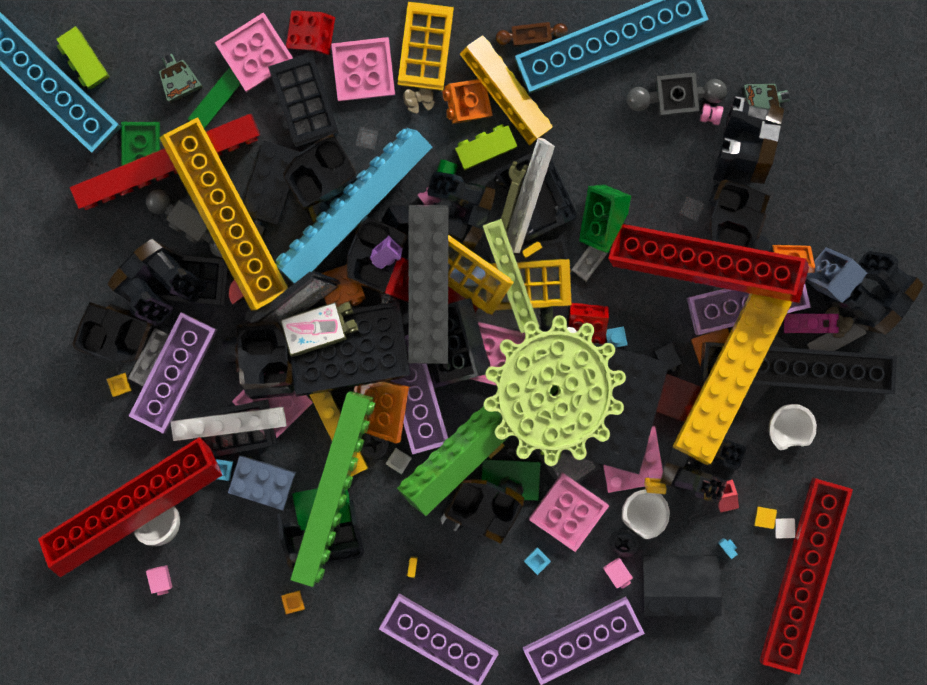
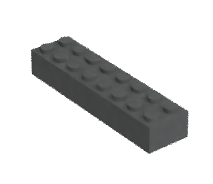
(428, 284)

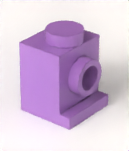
(385, 253)

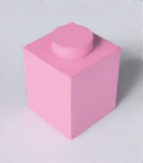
(618, 573)
(159, 580)

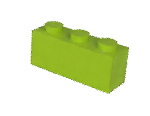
(82, 58)
(485, 147)

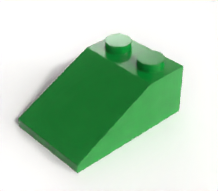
(603, 216)

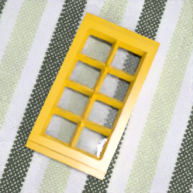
(425, 46)
(475, 277)
(545, 283)

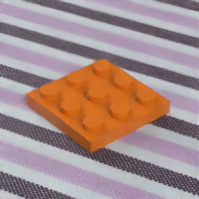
(389, 410)

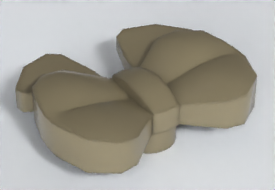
(412, 99)
(844, 324)

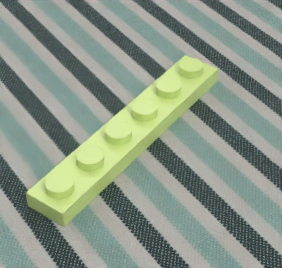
(507, 265)

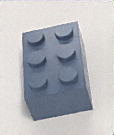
(835, 275)
(262, 482)

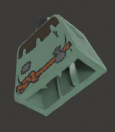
(178, 79)
(764, 95)

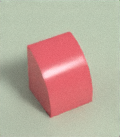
(234, 293)
(729, 499)

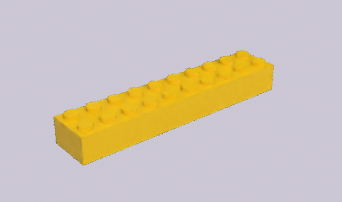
(224, 213)
(731, 377)

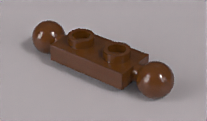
(531, 34)

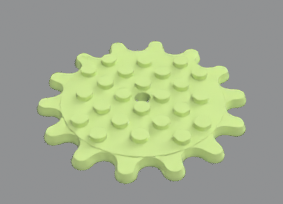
(582, 398)

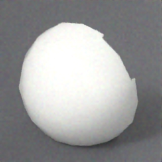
(792, 426)
(646, 513)
(160, 529)

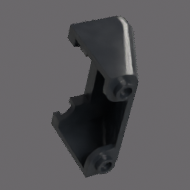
(553, 203)

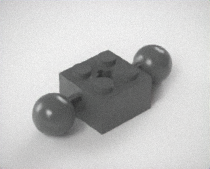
(685, 84)
(181, 218)

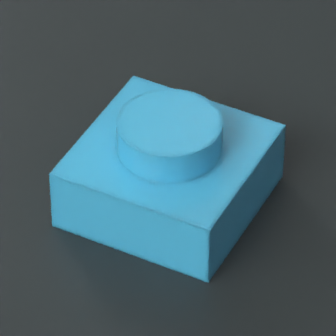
(616, 337)
(226, 469)
(729, 547)
(537, 560)

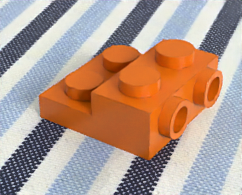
(467, 101)
(346, 291)

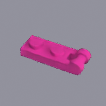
(810, 323)

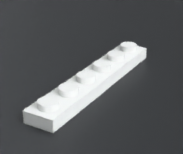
(529, 193)
(228, 423)

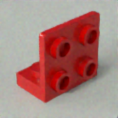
(310, 31)
(592, 314)

